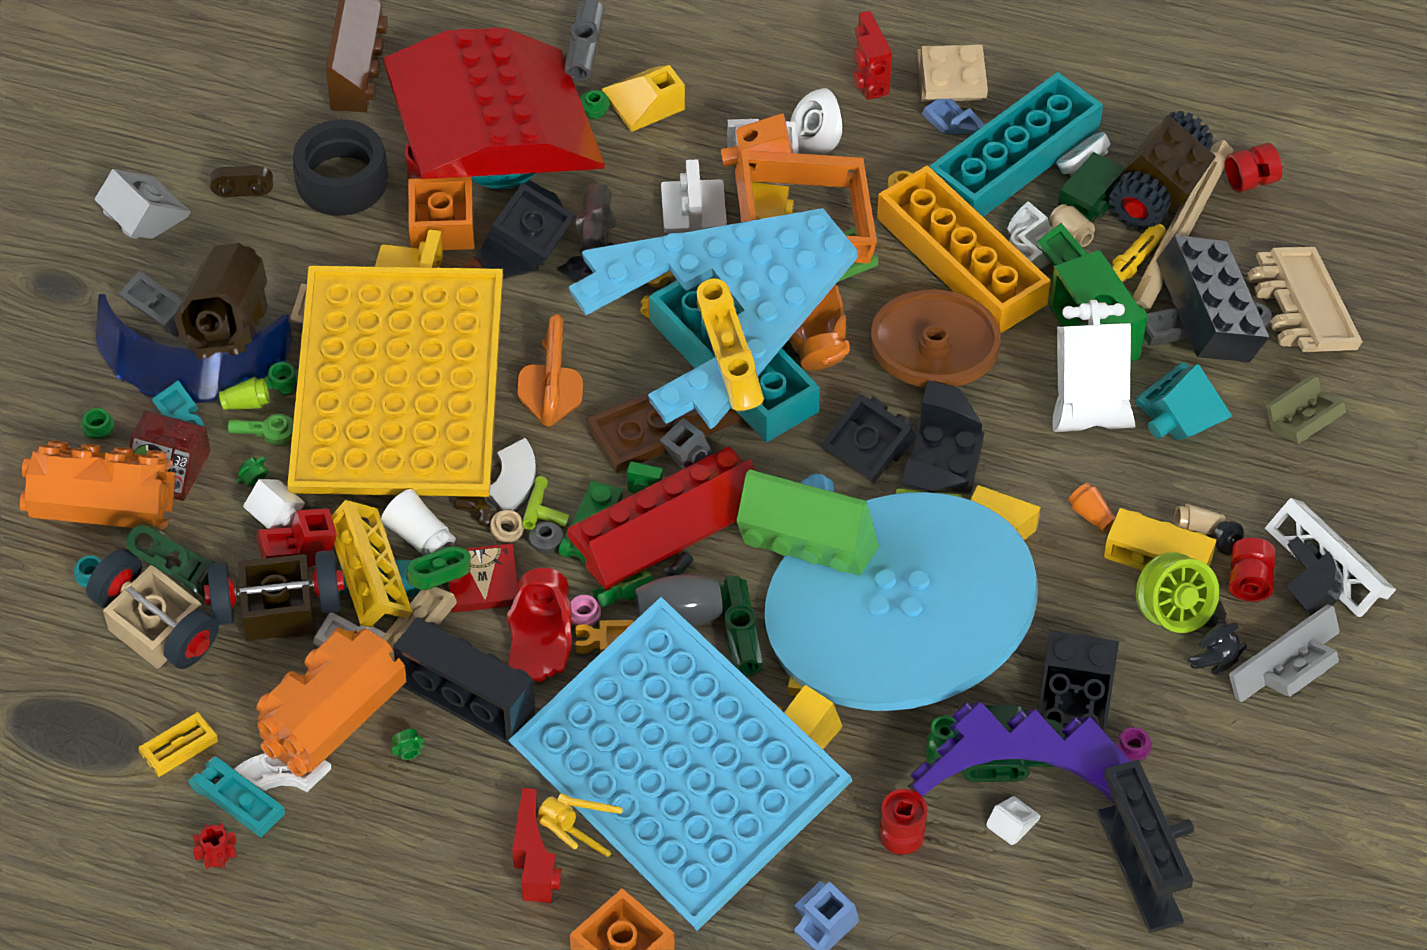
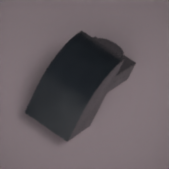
(1320, 581)

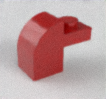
(309, 534)

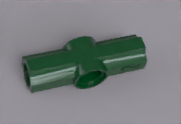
(737, 612)

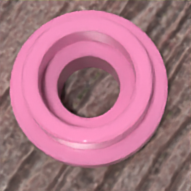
(588, 604)

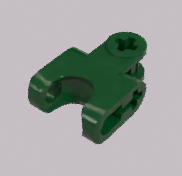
(191, 563)
(1008, 769)

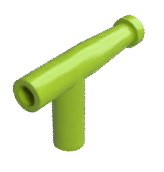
(537, 510)

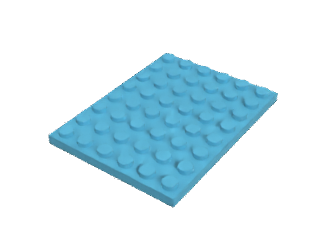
(691, 756)

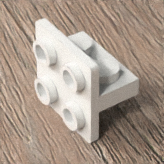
(692, 202)

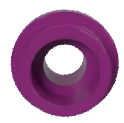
(1137, 737)

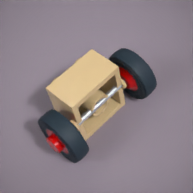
(151, 611)

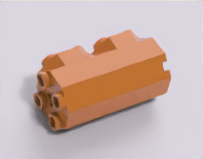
(97, 486)
(339, 692)

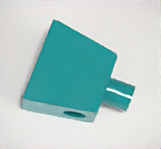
(1187, 406)

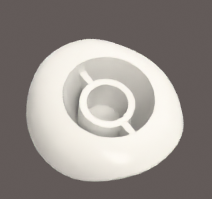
(818, 122)

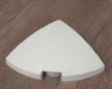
(1026, 229)

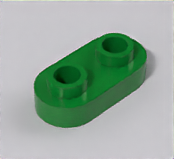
(438, 567)

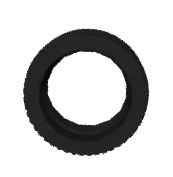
(335, 140)

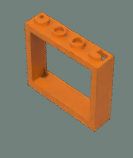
(810, 170)

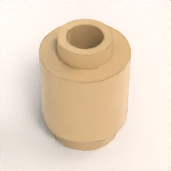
(1074, 222)

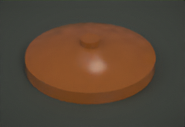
(935, 338)

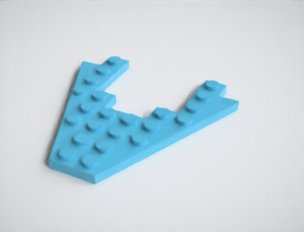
(774, 273)

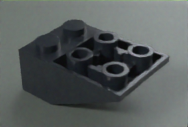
(1077, 678)

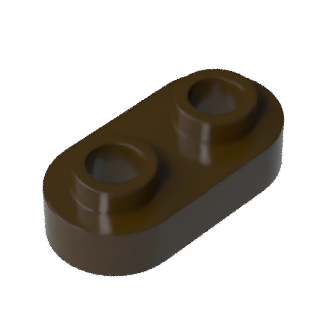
(241, 181)

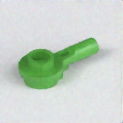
(275, 429)

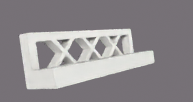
(1339, 549)

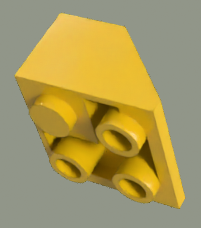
(647, 96)

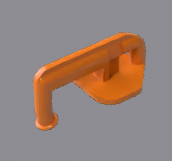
(550, 390)

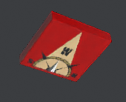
(489, 582)

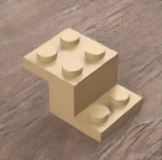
(952, 73)

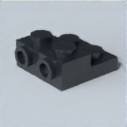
(869, 437)

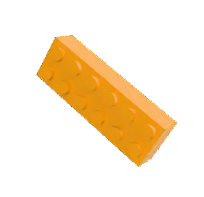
(962, 247)

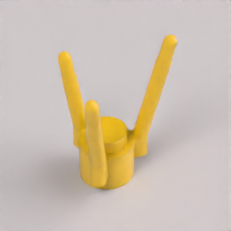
(559, 816)

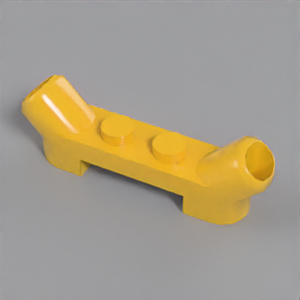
(729, 345)

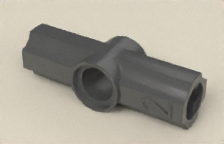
(584, 40)

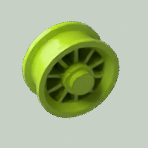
(1177, 592)

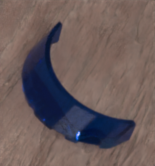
(157, 366)

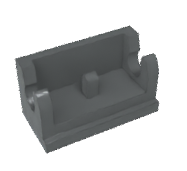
(152, 300)

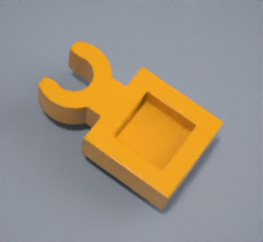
(601, 637)

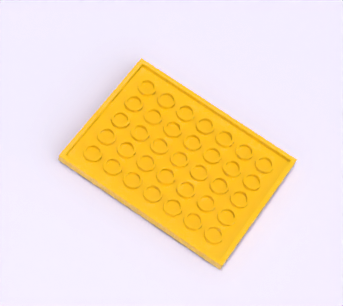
(397, 381)

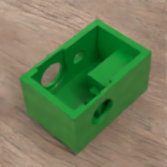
(1091, 279)

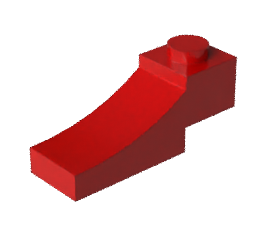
(529, 853)

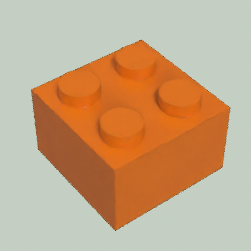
(443, 207)
(622, 926)

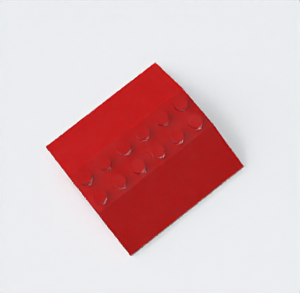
(490, 106)

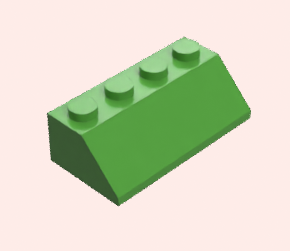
(806, 523)

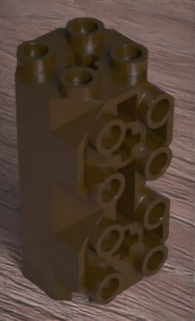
(223, 302)

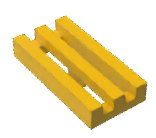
(181, 748)

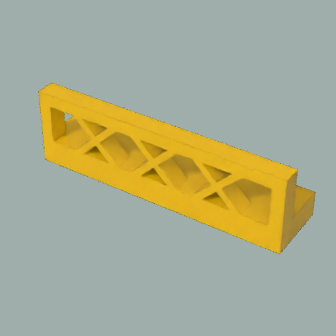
(361, 564)

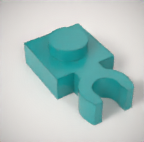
(178, 404)

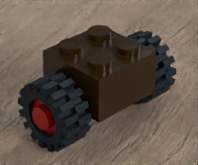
(1163, 171)

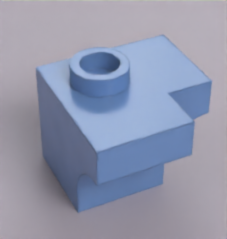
(826, 916)

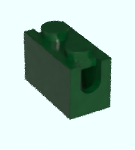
(1091, 186)

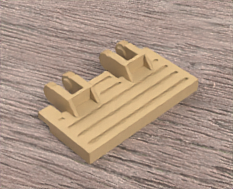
(1308, 298)

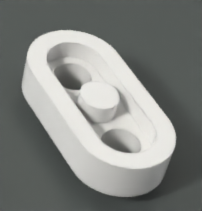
(1079, 154)

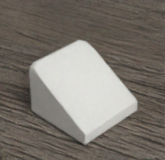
(1012, 819)

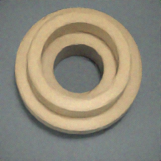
(509, 517)

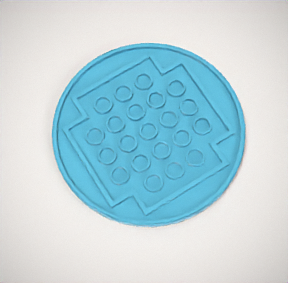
(924, 617)

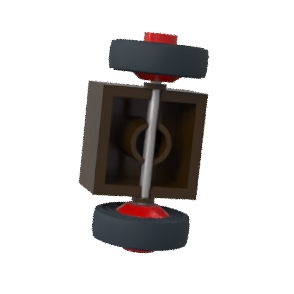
(275, 594)

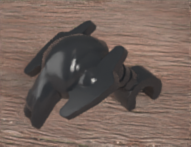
(1221, 644)

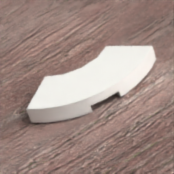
(516, 476)
(263, 769)

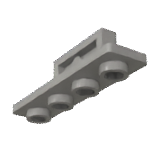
(1291, 659)

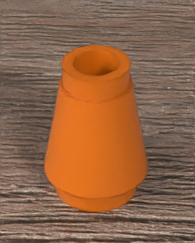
(1091, 506)

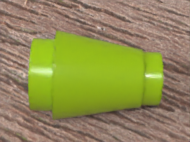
(245, 395)

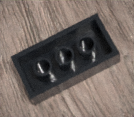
(1212, 299)
(465, 680)

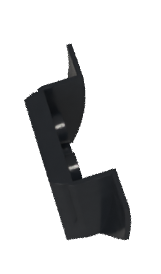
(525, 231)
(945, 442)

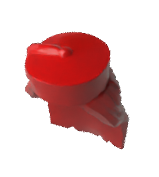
(540, 624)

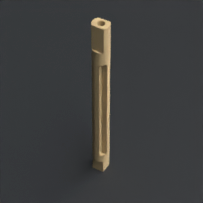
(1182, 224)

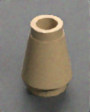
(1197, 519)

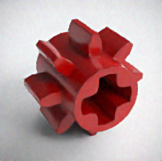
(214, 846)

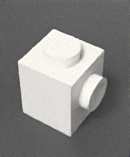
(273, 504)

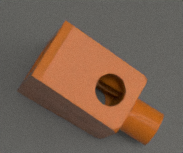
(764, 135)

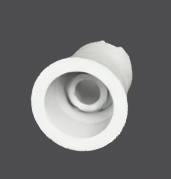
(416, 523)

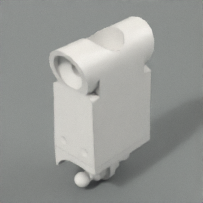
(1093, 370)

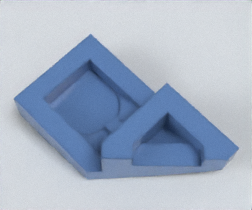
(950, 118)

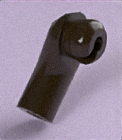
(478, 505)

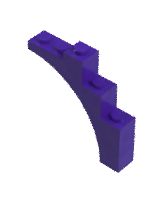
(982, 739)

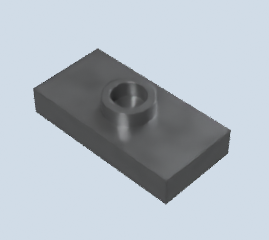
(1164, 327)

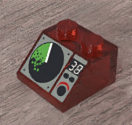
(183, 441)

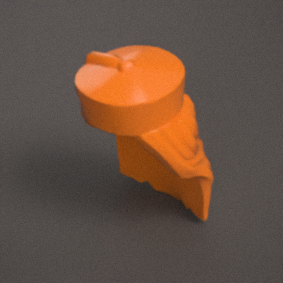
(822, 334)

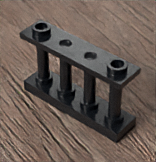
(1144, 846)

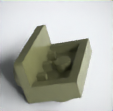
(1303, 410)

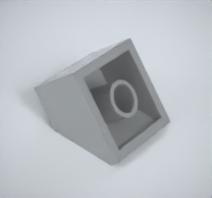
(140, 204)

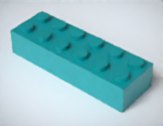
(1020, 143)
(786, 387)

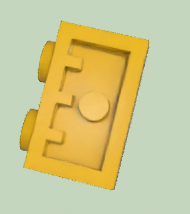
(427, 256)

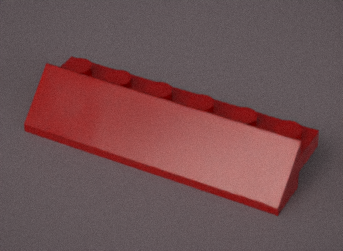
(662, 518)

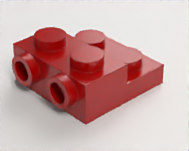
(872, 58)

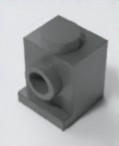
(692, 450)

